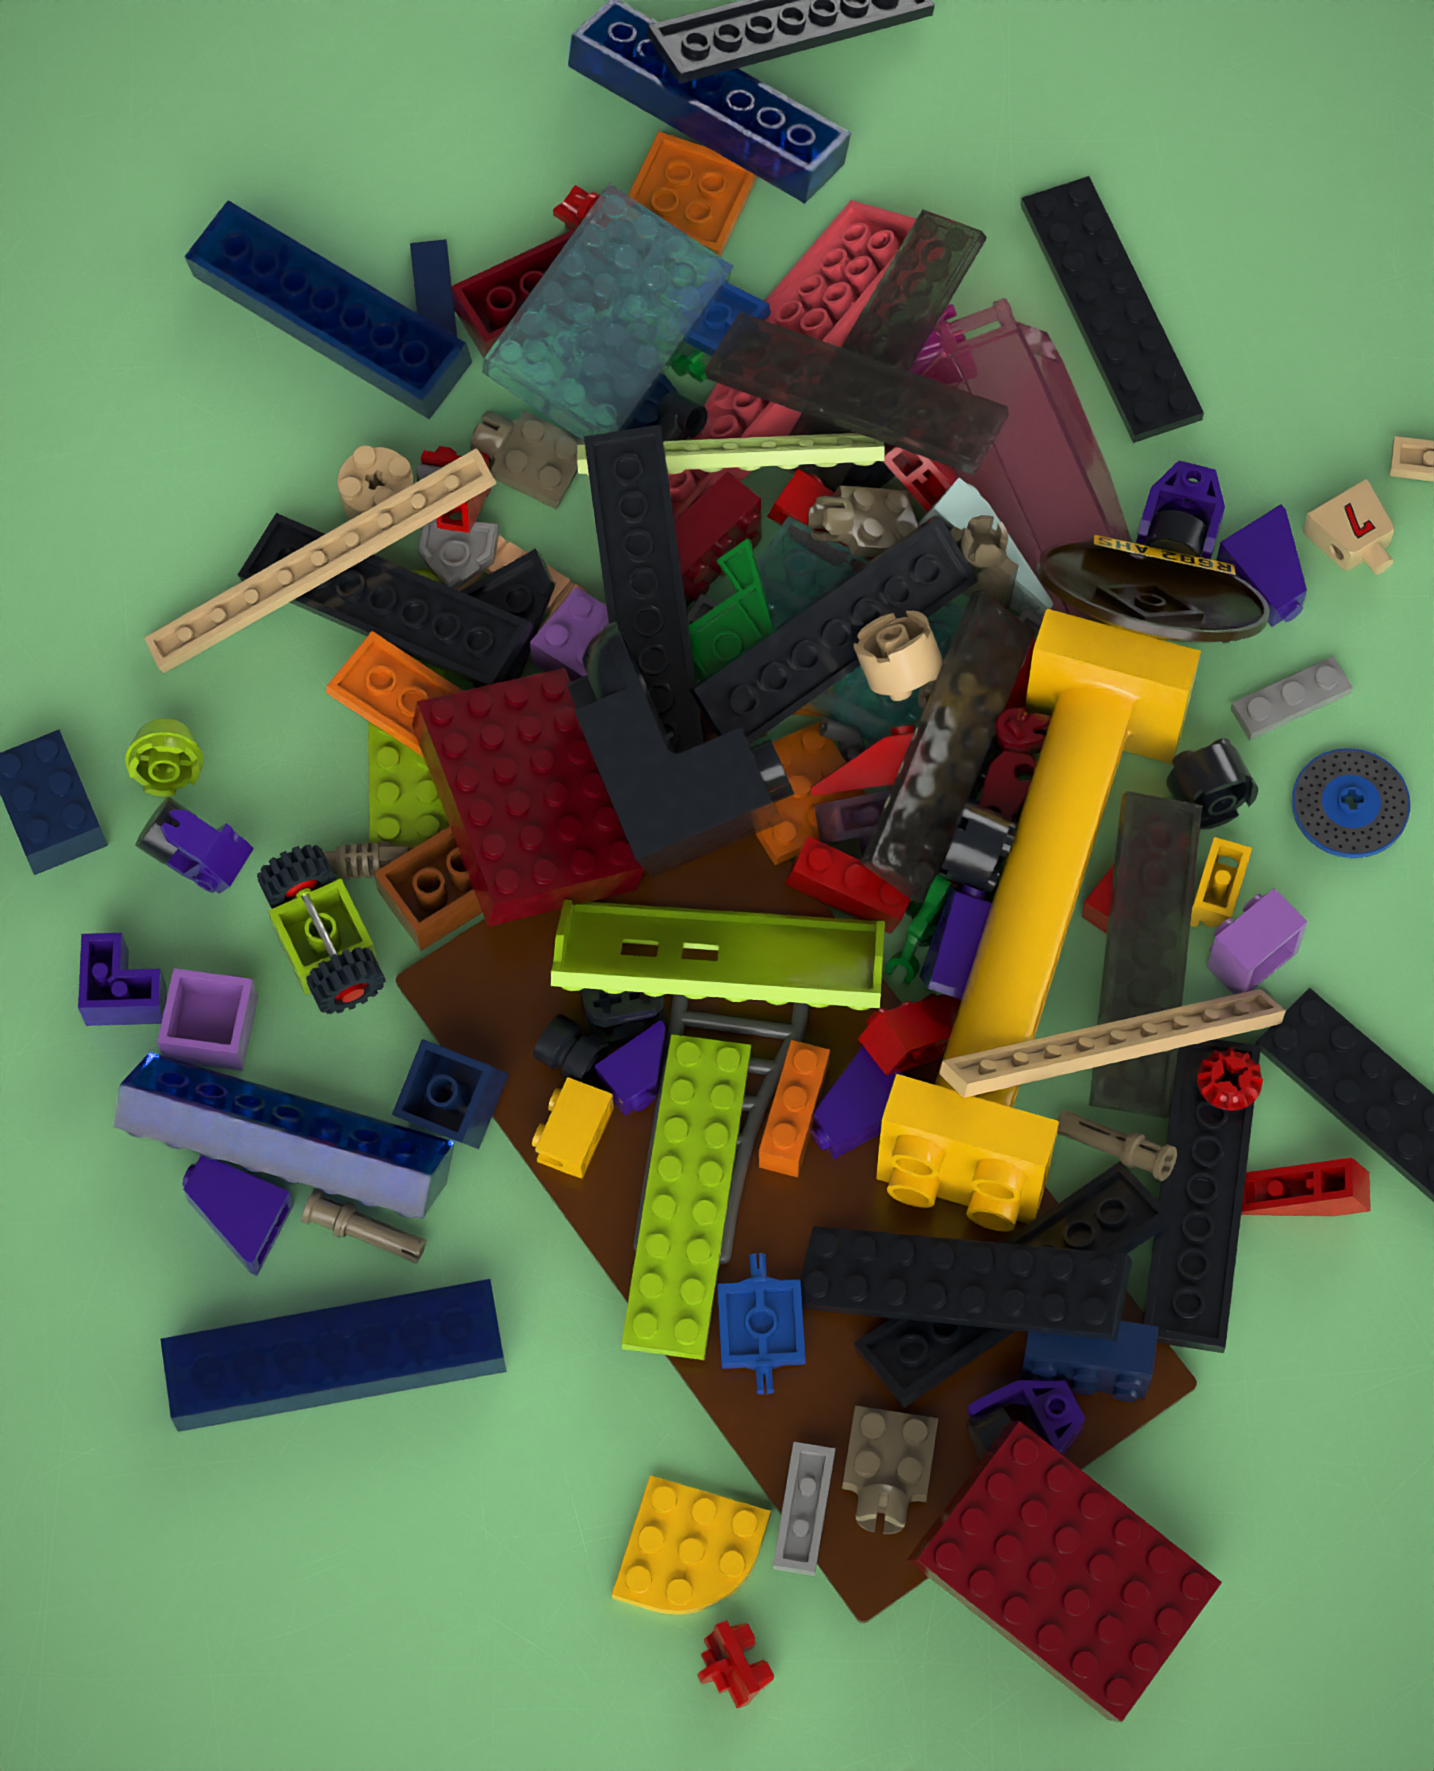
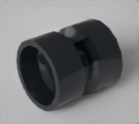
(570, 1050)

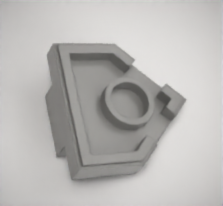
(458, 555)

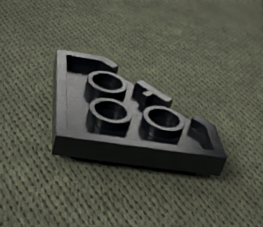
(522, 590)

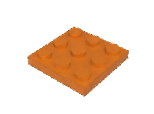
(693, 189)
(806, 761)

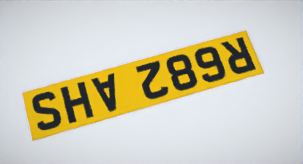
(1164, 554)

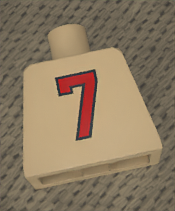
(1353, 529)

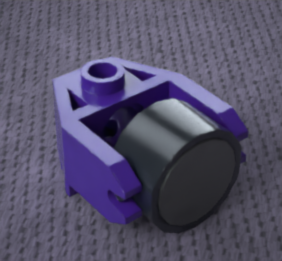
(1179, 523)
(194, 847)
(1037, 1401)

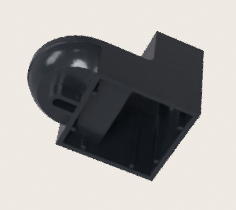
(669, 801)

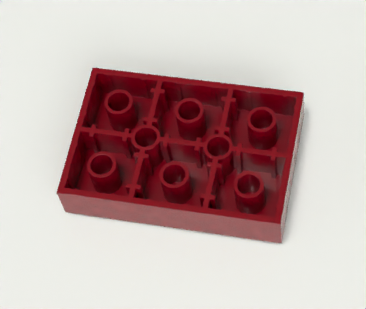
(524, 797)
(1065, 1571)

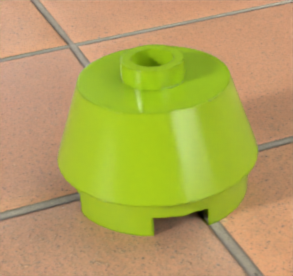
(164, 757)

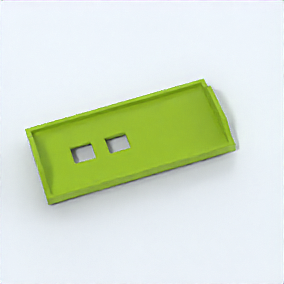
(758, 954)

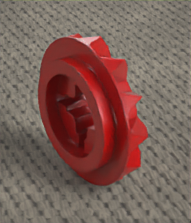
(1224, 1094)

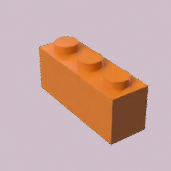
(794, 1108)

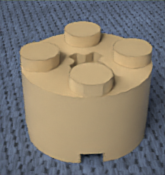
(371, 478)
(898, 654)

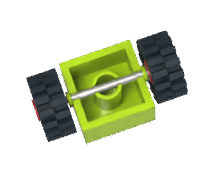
(320, 930)

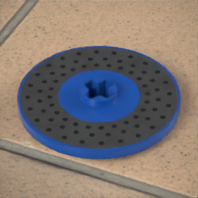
(1325, 816)

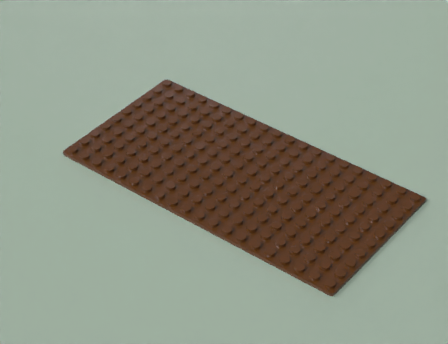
(493, 1000)

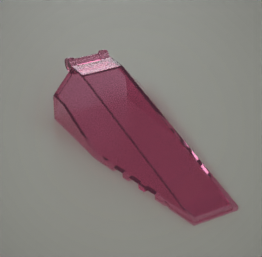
(1045, 462)

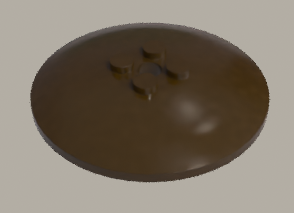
(1152, 593)

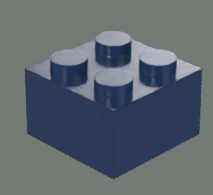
(450, 1094)

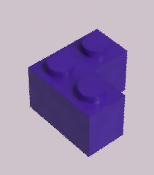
(112, 991)

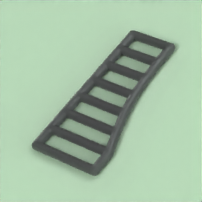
(756, 1105)

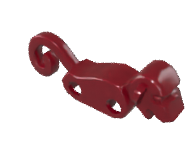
(1019, 738)

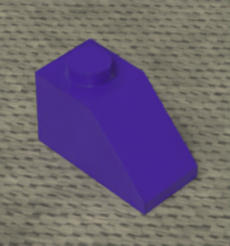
(634, 1070)

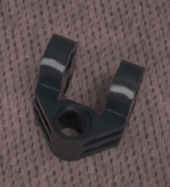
(619, 1010)

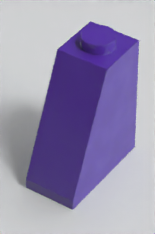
(1269, 560)
(956, 941)
(853, 1106)
(238, 1208)

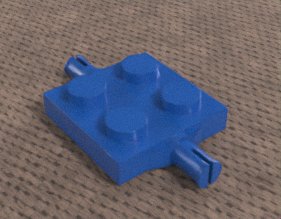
(722, 315)
(761, 1324)

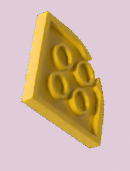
(688, 1548)

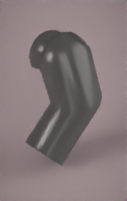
(847, 736)

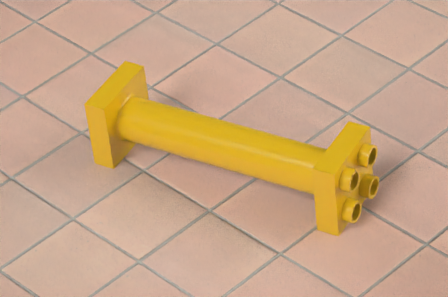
(1105, 698)

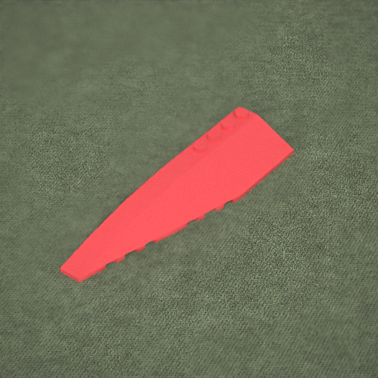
(817, 299)

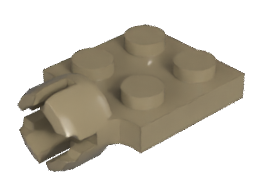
(529, 454)
(863, 518)
(987, 557)
(888, 1464)

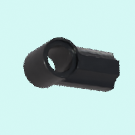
(680, 417)

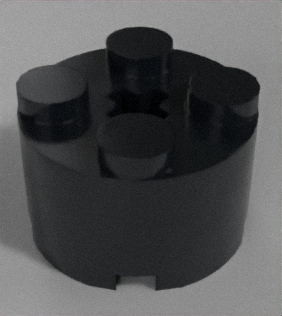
(1213, 779)
(976, 847)

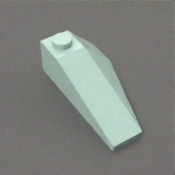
(962, 504)

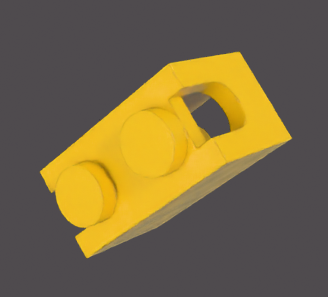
(1220, 884)
(573, 1127)

